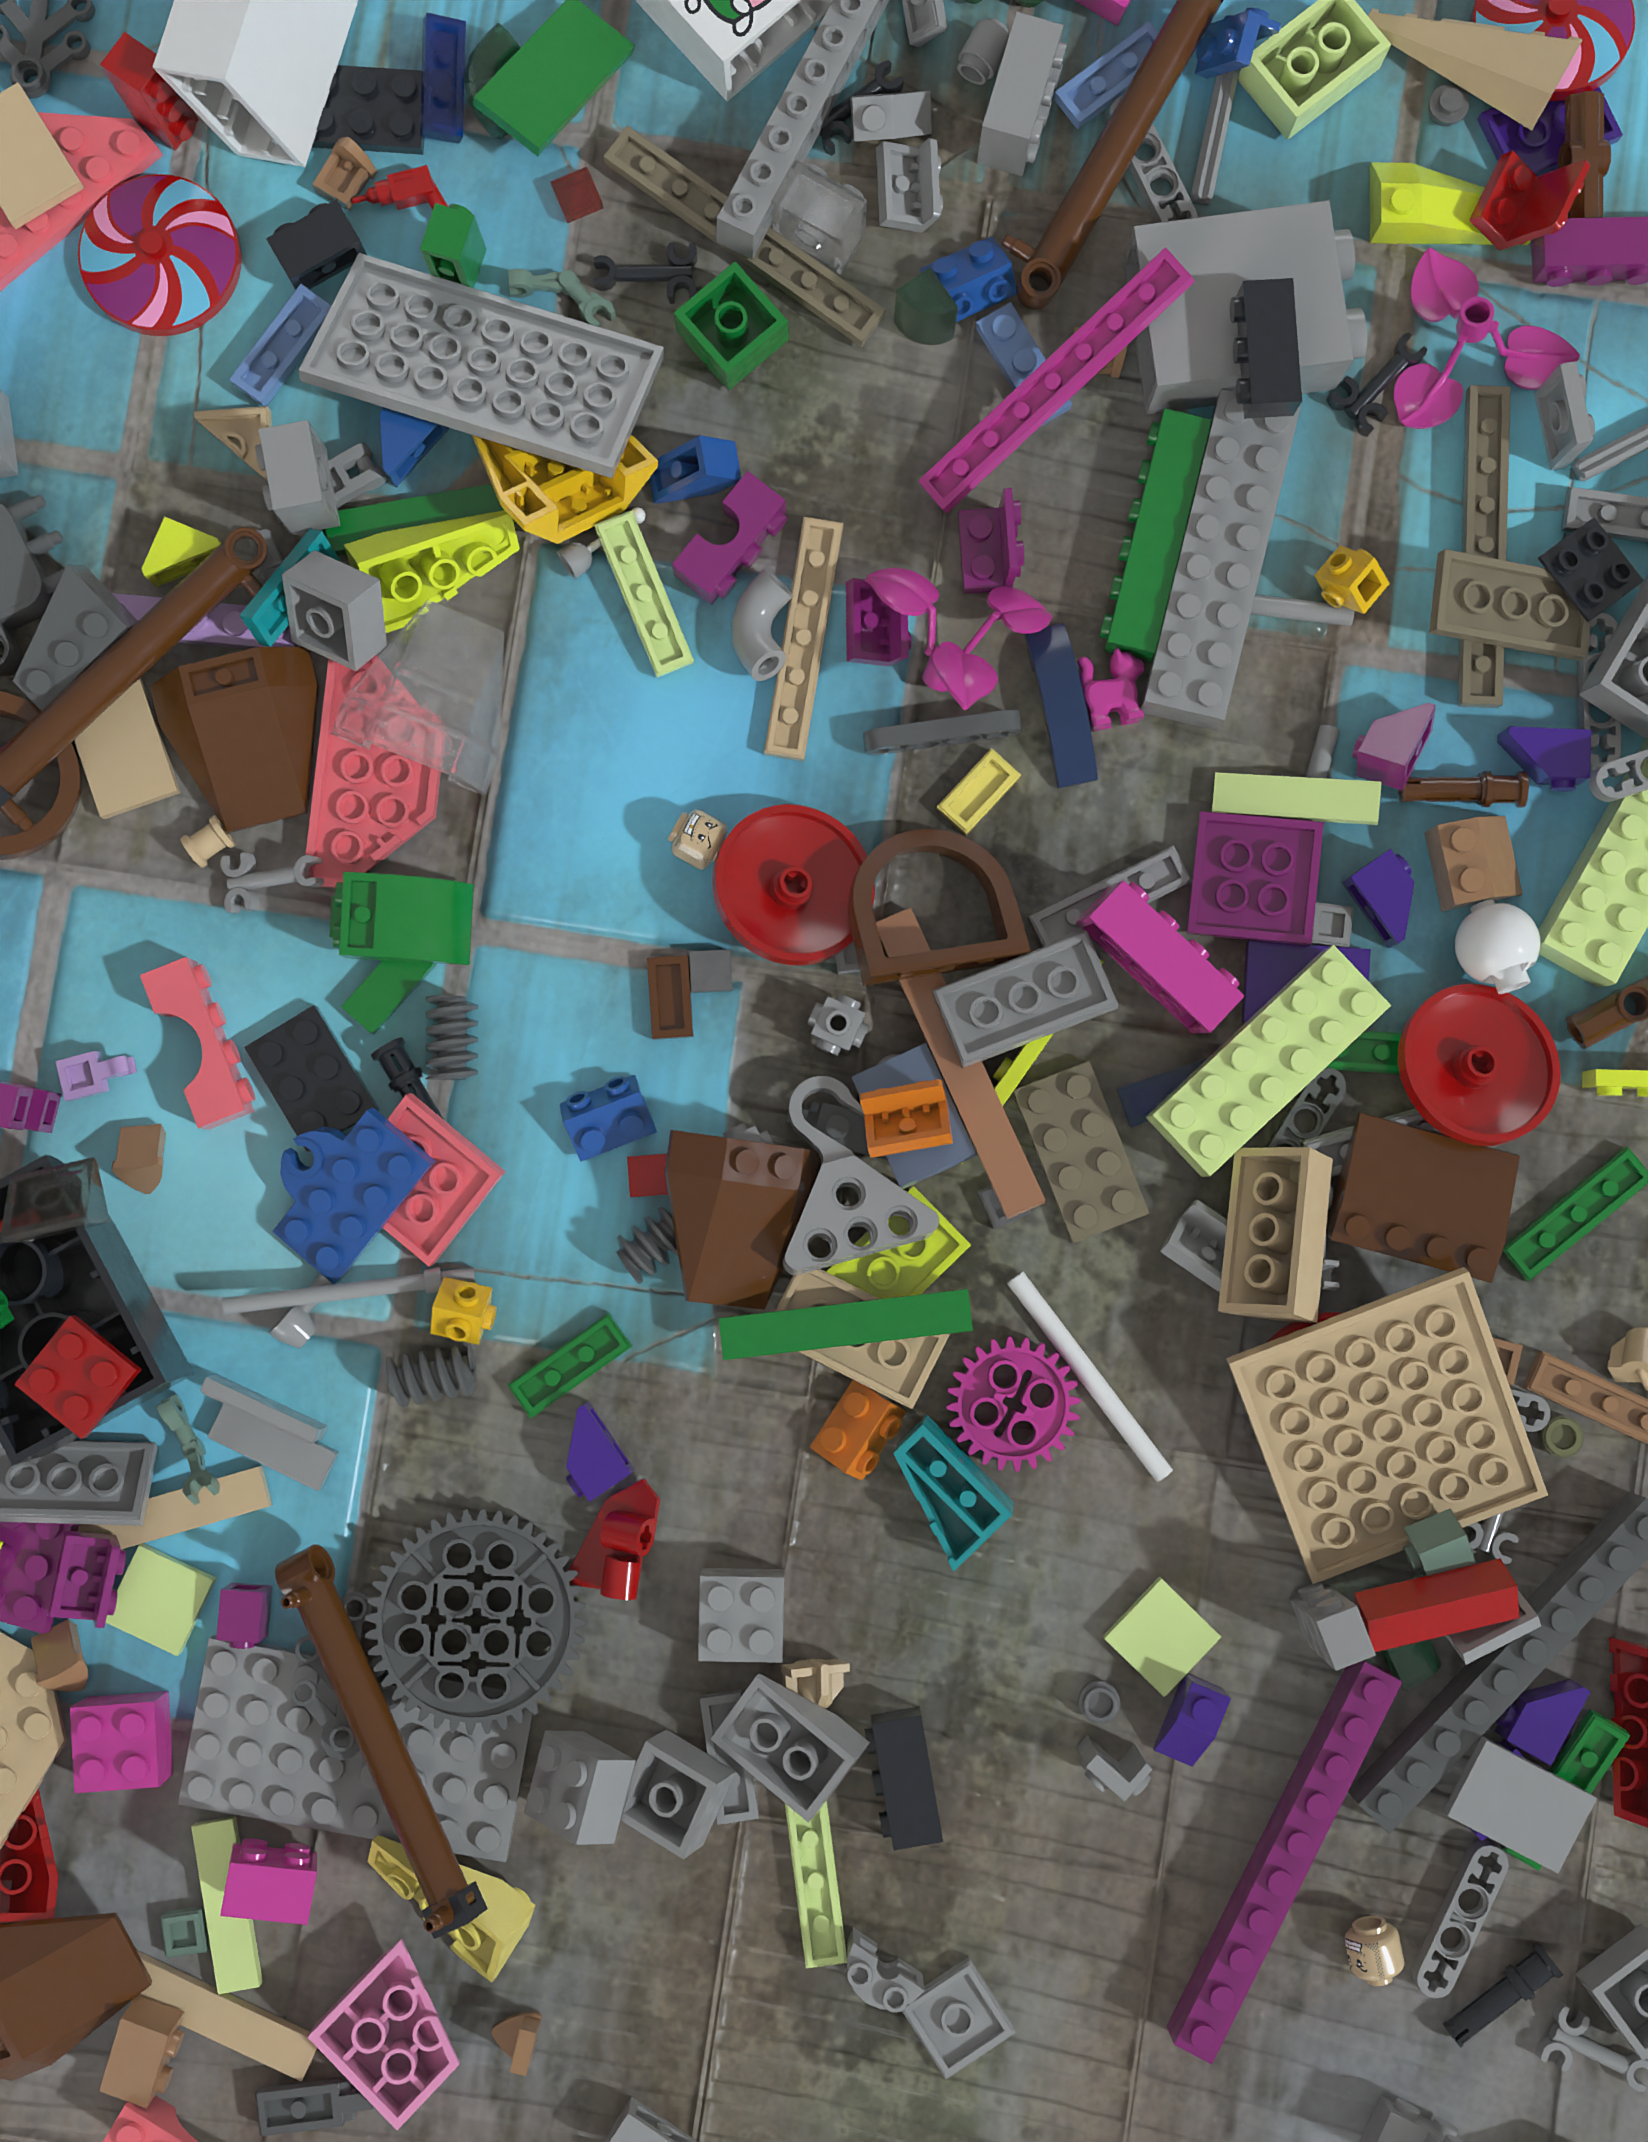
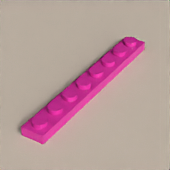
(1057, 380)

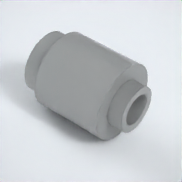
(983, 51)

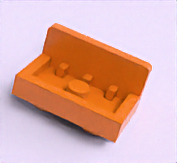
(906, 1118)
(858, 1430)

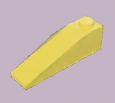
(485, 1940)

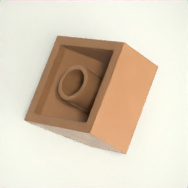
(1472, 861)

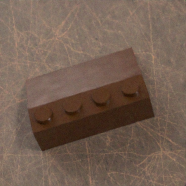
(1423, 1197)

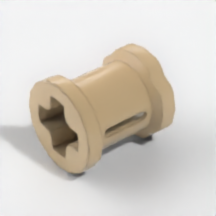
(207, 841)

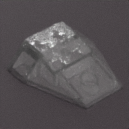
(433, 697)

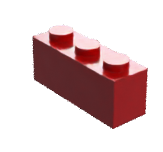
(147, 94)

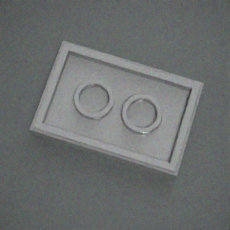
(1519, 1804)

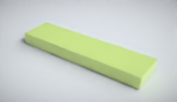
(644, 594)
(1297, 798)
(816, 1888)
(230, 1938)

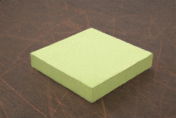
(160, 1599)
(1161, 1636)

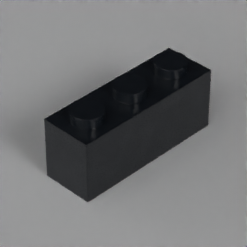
(1266, 348)
(904, 1778)

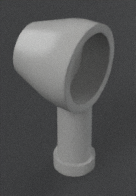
(296, 1324)

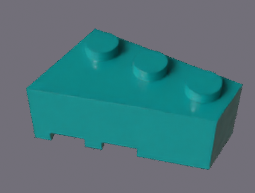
(952, 1490)

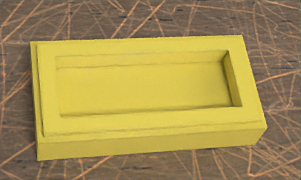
(978, 791)

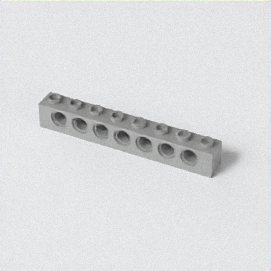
(796, 121)

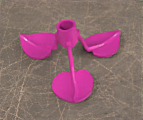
(1448, 287)
(949, 666)

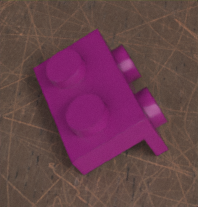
(872, 628)
(87, 1577)

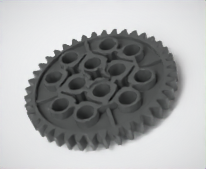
(420, 1672)

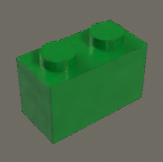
(453, 245)

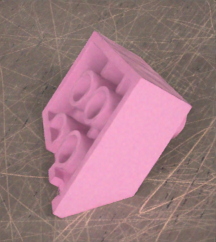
(388, 2037)

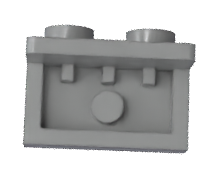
(908, 185)
(1198, 1243)
(1122, 1777)

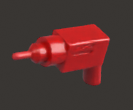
(404, 190)

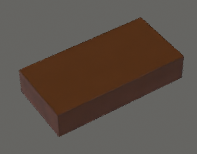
(670, 997)

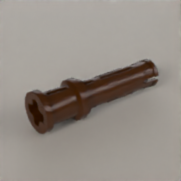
(1481, 789)

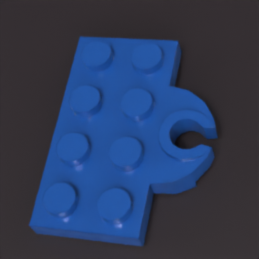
(347, 1190)

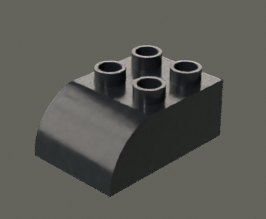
(97, 1281)

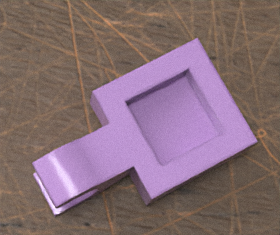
(88, 1074)

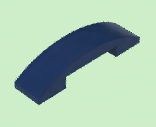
(1063, 706)

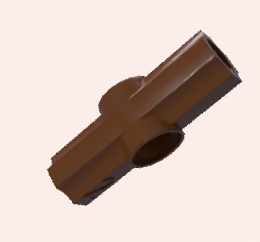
(1586, 141)
(1608, 1015)

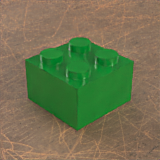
(731, 325)

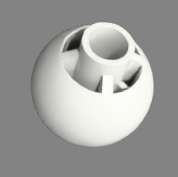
(1498, 945)

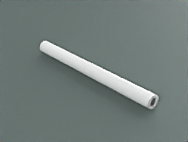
(1090, 1376)

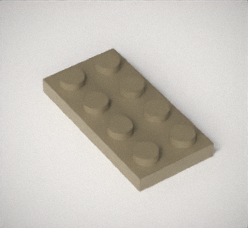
(1505, 606)
(1080, 1152)

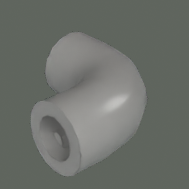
(753, 624)

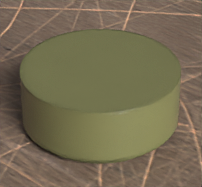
(1561, 1436)

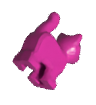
(1112, 694)

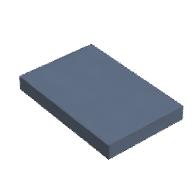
(918, 1164)

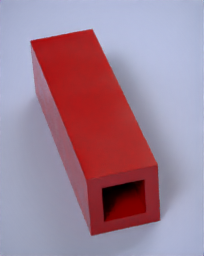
(1438, 1604)

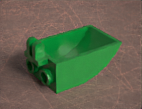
(402, 918)

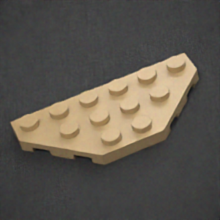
(29, 1731)

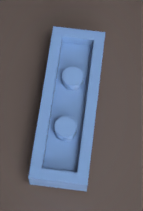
(1105, 78)
(281, 346)
(1013, 348)

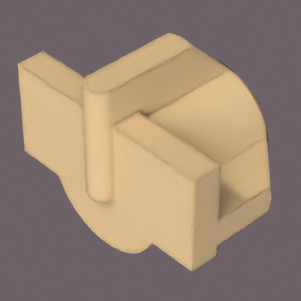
(1630, 1357)
(815, 1679)

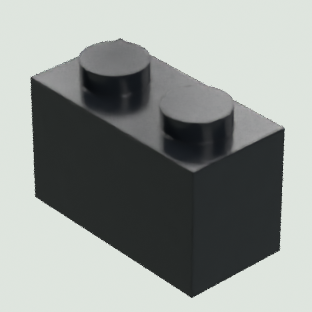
(316, 245)

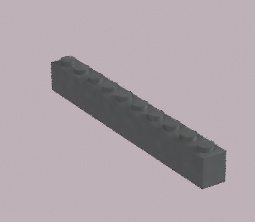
(1497, 1679)

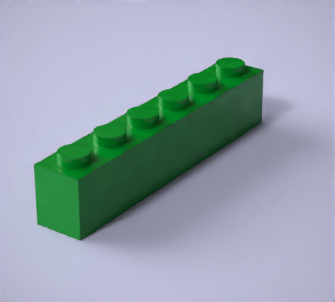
(1157, 534)

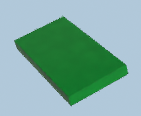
(553, 75)

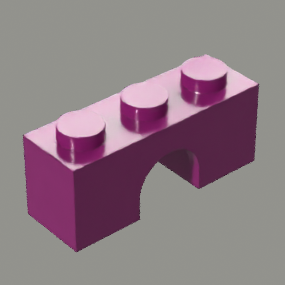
(711, 567)
(27, 1107)

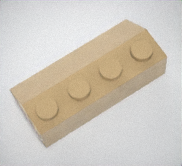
(1276, 1234)

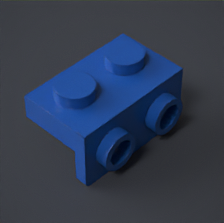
(1231, 42)
(976, 276)
(607, 1117)

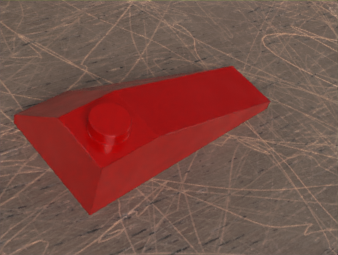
(28, 1868)

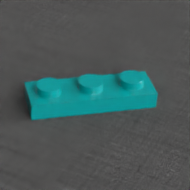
(267, 612)

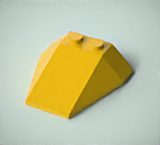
(559, 498)

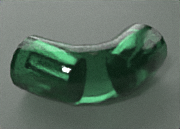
(483, 63)

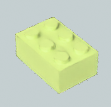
(1313, 63)

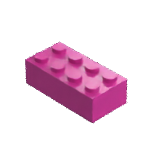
(1160, 957)

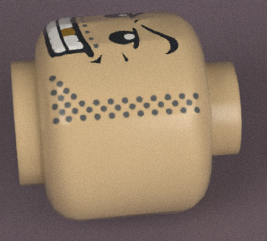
(697, 838)
(1374, 1950)

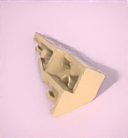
(1496, 65)

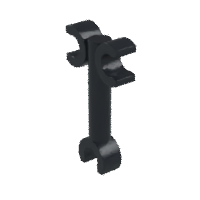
(834, 123)
(677, 274)
(1360, 403)

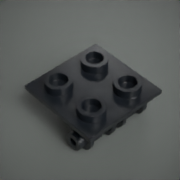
(1590, 569)

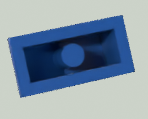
(405, 442)
(695, 470)

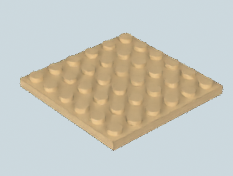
(1387, 1423)

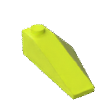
(1421, 206)
(431, 560)

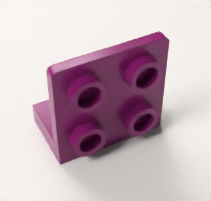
(990, 546)

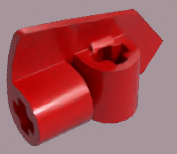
(617, 1542)

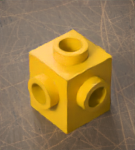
(1351, 579)
(462, 1311)

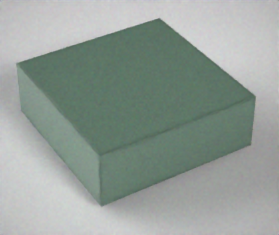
(184, 1932)

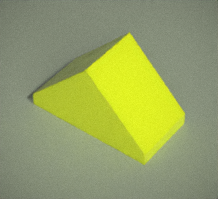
(176, 552)

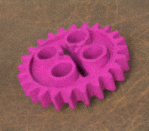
(1047, 1419)

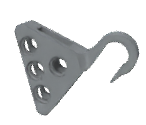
(840, 1168)

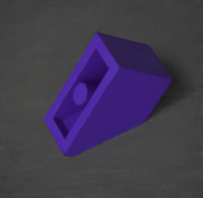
(1550, 754)
(1384, 895)
(594, 1456)
(1543, 1718)
(1192, 1720)

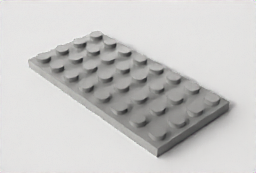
(483, 364)
(266, 1761)

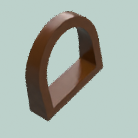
(67, 799)
(1008, 924)

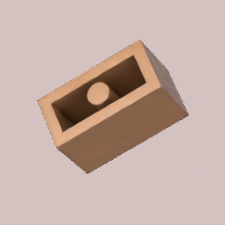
(142, 2051)

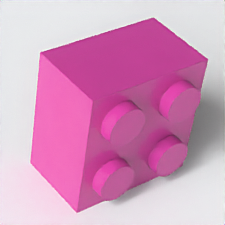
(121, 1742)
(270, 1882)

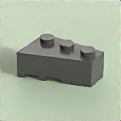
(72, 634)

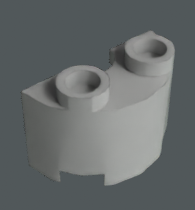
(880, 1983)

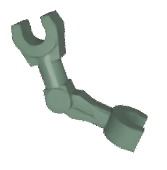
(523, 284)
(174, 1415)

